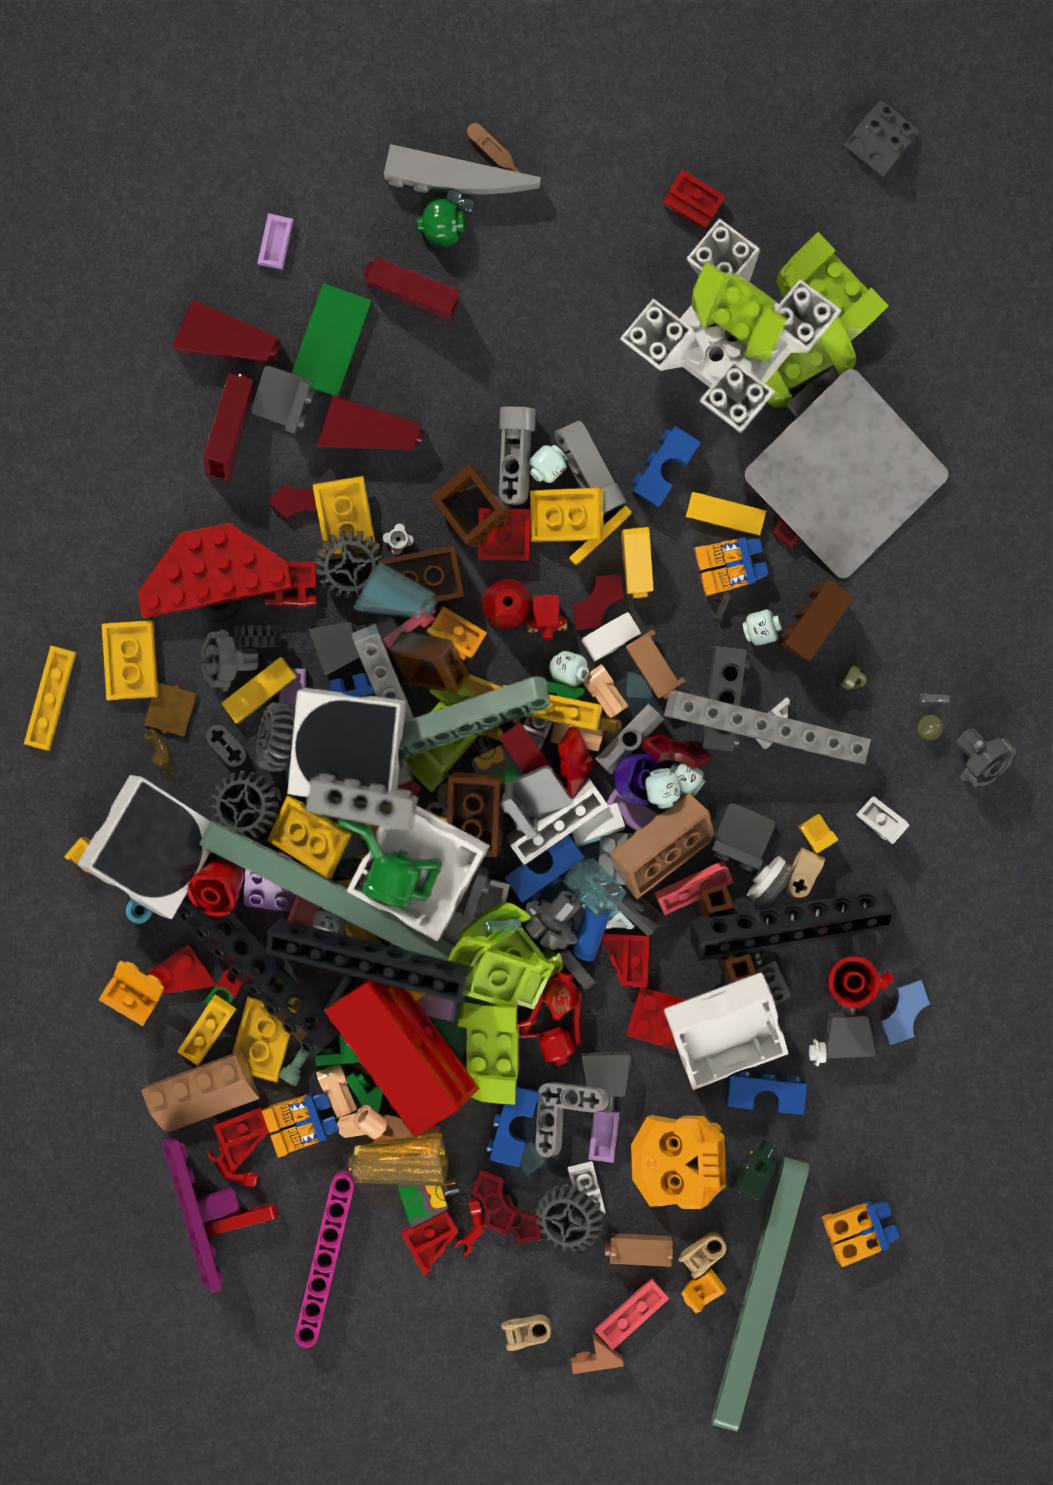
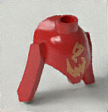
(561, 996)

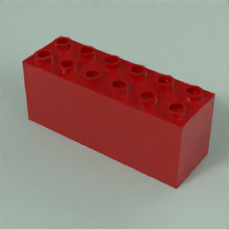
(402, 1053)

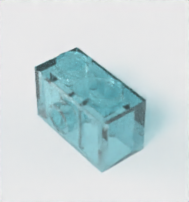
(594, 886)

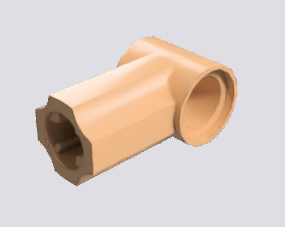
(601, 686)
(591, 737)
(334, 1084)
(361, 1123)

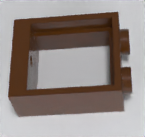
(456, 487)
(443, 676)

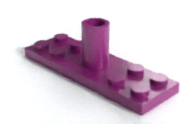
(198, 1212)

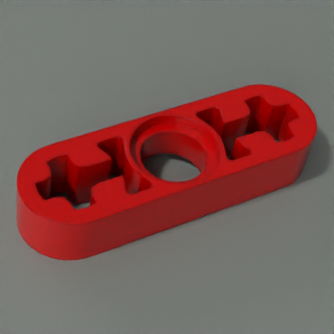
(242, 1219)

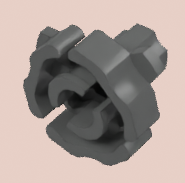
(226, 659)
(985, 757)
(553, 920)

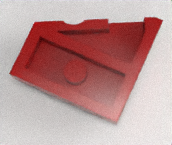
(575, 760)
(630, 957)
(183, 972)
(241, 1135)
(429, 1239)

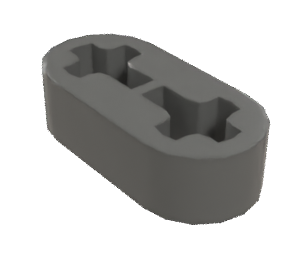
(222, 750)
(576, 969)

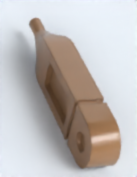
(491, 147)

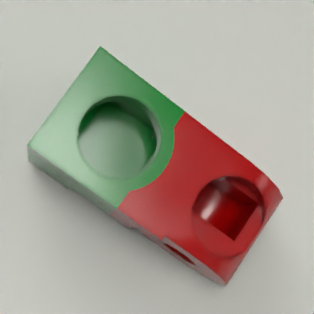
(226, 988)

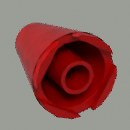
(511, 616)
(216, 887)
(861, 986)

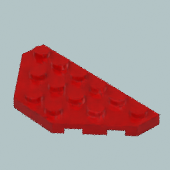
(211, 569)

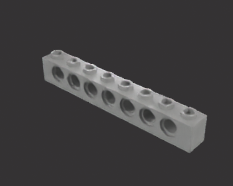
(767, 727)

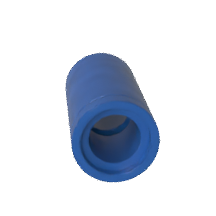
(589, 935)

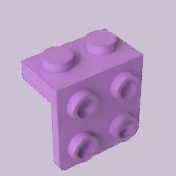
(266, 894)

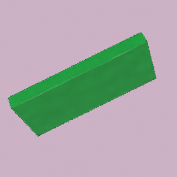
(331, 338)

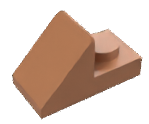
(603, 1359)

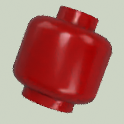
(556, 1045)

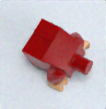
(546, 616)

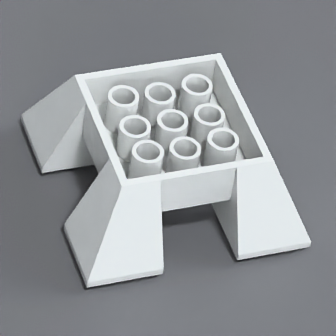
(734, 381)

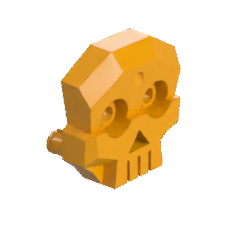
(658, 1161)

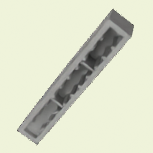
(443, 173)

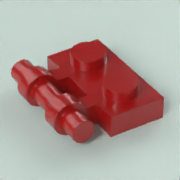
(303, 577)

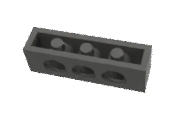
(723, 658)

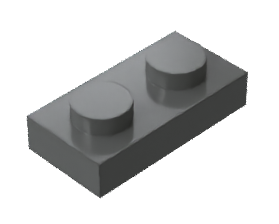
(640, 912)

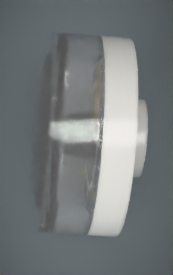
(770, 881)

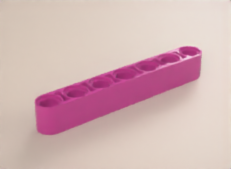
(321, 1270)

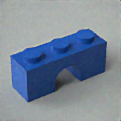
(676, 447)
(528, 883)
(744, 1087)
(505, 1146)

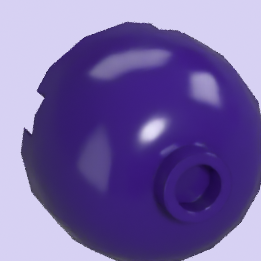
(631, 777)

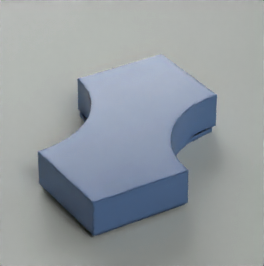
(910, 1000)

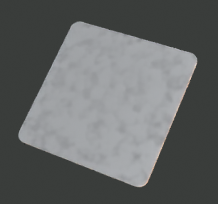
(846, 473)

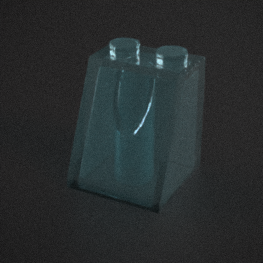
(394, 595)

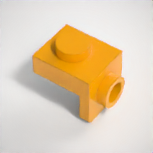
(703, 1290)

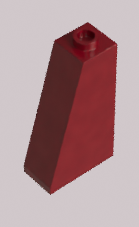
(413, 288)
(222, 336)
(363, 426)
(228, 427)
(522, 747)

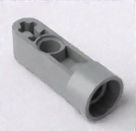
(518, 425)
(588, 465)

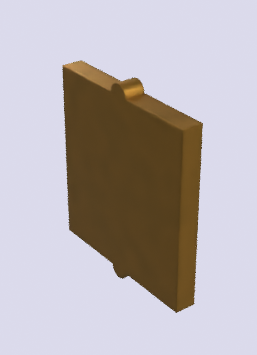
(171, 710)

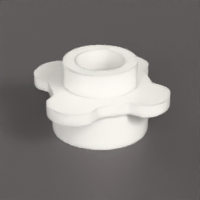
(398, 531)
(817, 1052)

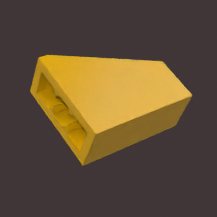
(637, 561)

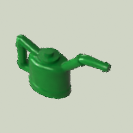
(395, 874)

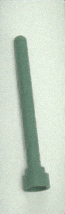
(292, 1072)

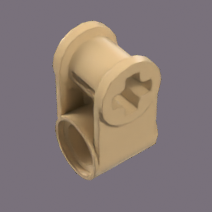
(807, 869)
(702, 1255)
(524, 1331)

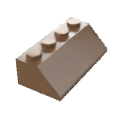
(663, 845)
(201, 1092)

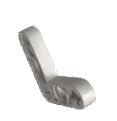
(555, 1106)

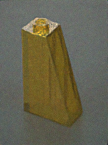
(401, 1161)

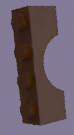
(716, 903)

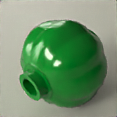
(442, 223)

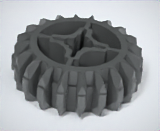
(338, 567)
(275, 737)
(247, 795)
(579, 1210)

